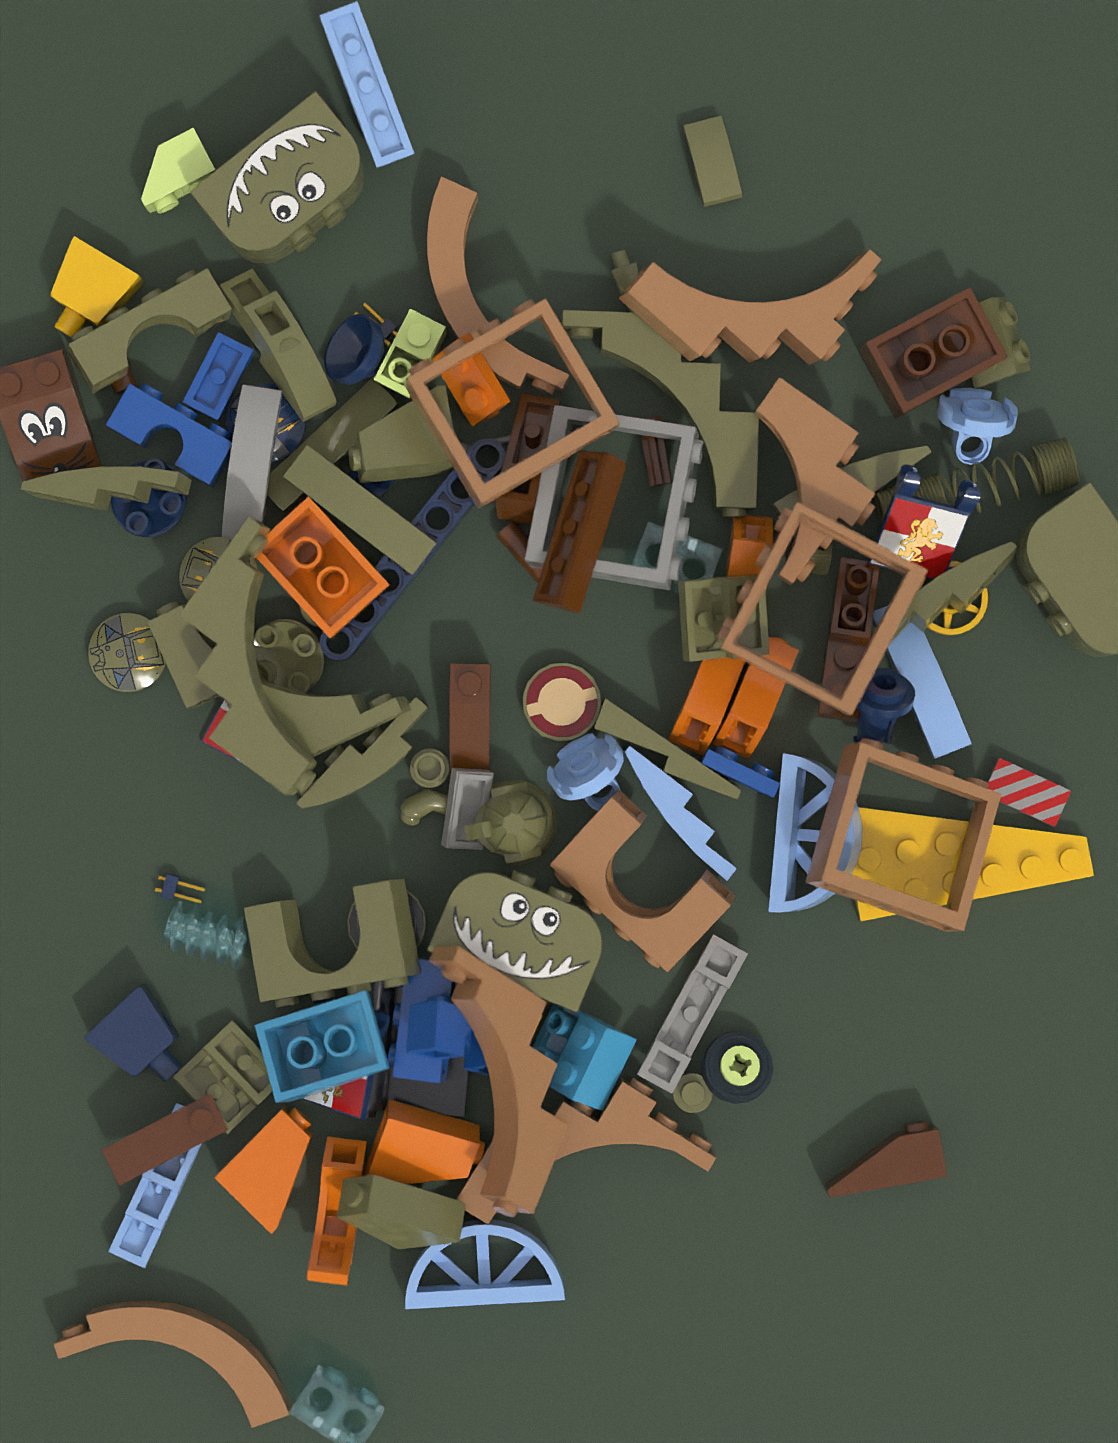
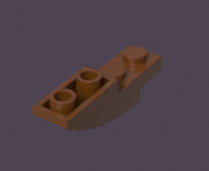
(848, 629)

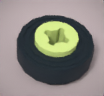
(723, 1073)

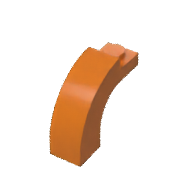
(333, 1237)

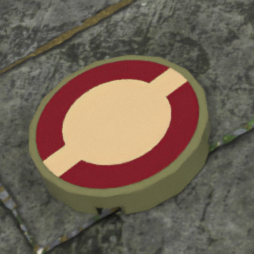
(561, 701)

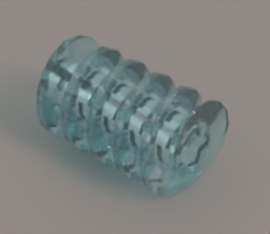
(206, 934)

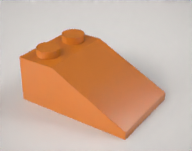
(320, 567)

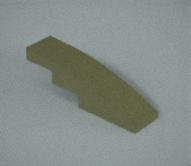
(870, 472)
(96, 485)
(359, 509)
(956, 587)

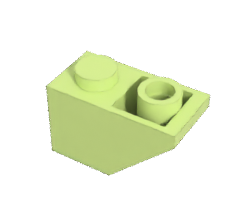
(175, 171)
(414, 342)

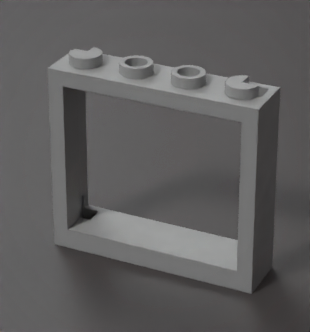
(676, 524)

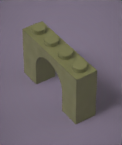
(384, 951)

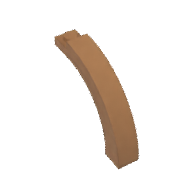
(446, 242)
(195, 1332)

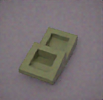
(712, 161)

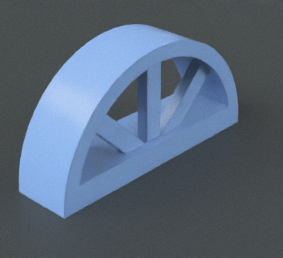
(366, 84)
(787, 846)
(485, 1292)

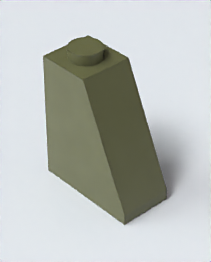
(401, 445)
(400, 1212)

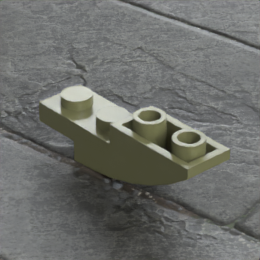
(282, 344)
(352, 770)

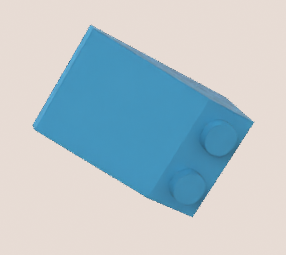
(322, 1047)

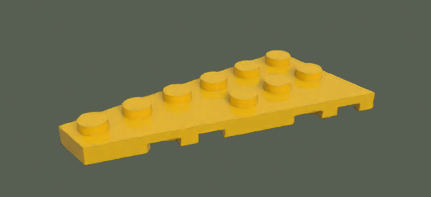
(923, 852)

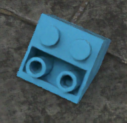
(587, 1054)

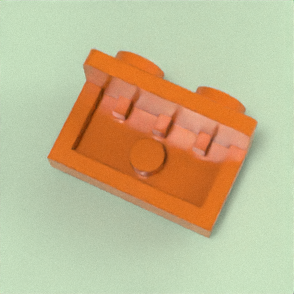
(475, 387)

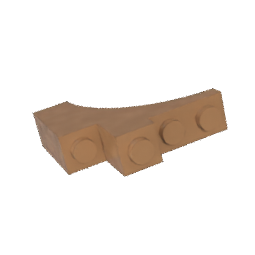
(814, 446)

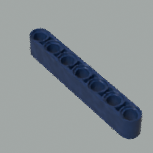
(441, 499)

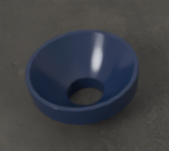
(355, 350)

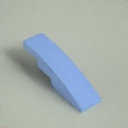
(933, 701)
(670, 801)
(152, 1207)

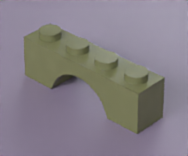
(191, 304)

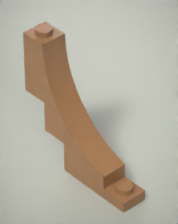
(504, 1024)

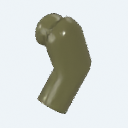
(421, 804)

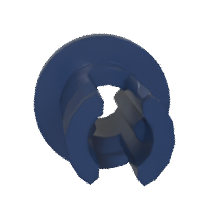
(883, 701)

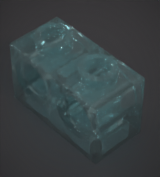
(690, 549)
(330, 1418)

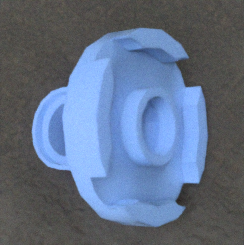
(975, 414)
(586, 768)

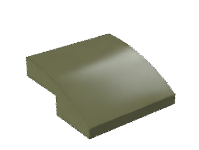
(704, 610)
(231, 1072)

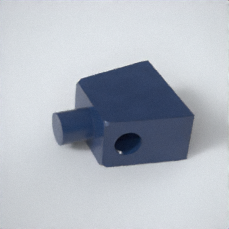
(137, 1035)

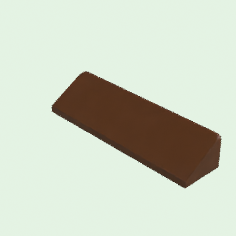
(579, 531)

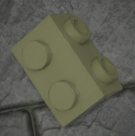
(1003, 320)

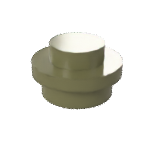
(429, 768)
(692, 1093)

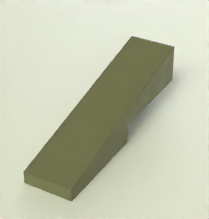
(678, 763)

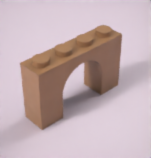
(660, 932)

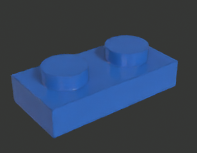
(218, 377)
(726, 764)

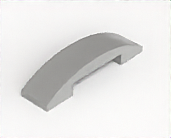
(250, 457)
(691, 1013)

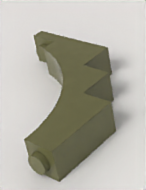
(728, 437)
(225, 613)
(310, 719)

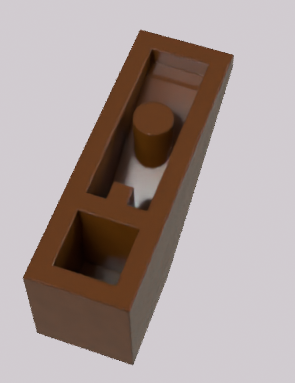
(527, 438)
(470, 716)
(164, 1139)
(897, 1160)

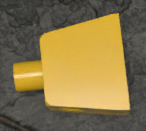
(91, 287)

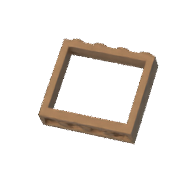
(459, 352)
(768, 561)
(837, 818)

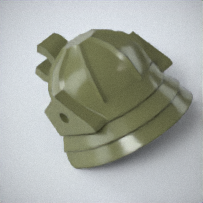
(515, 822)

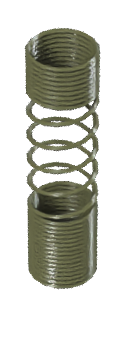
(1051, 468)

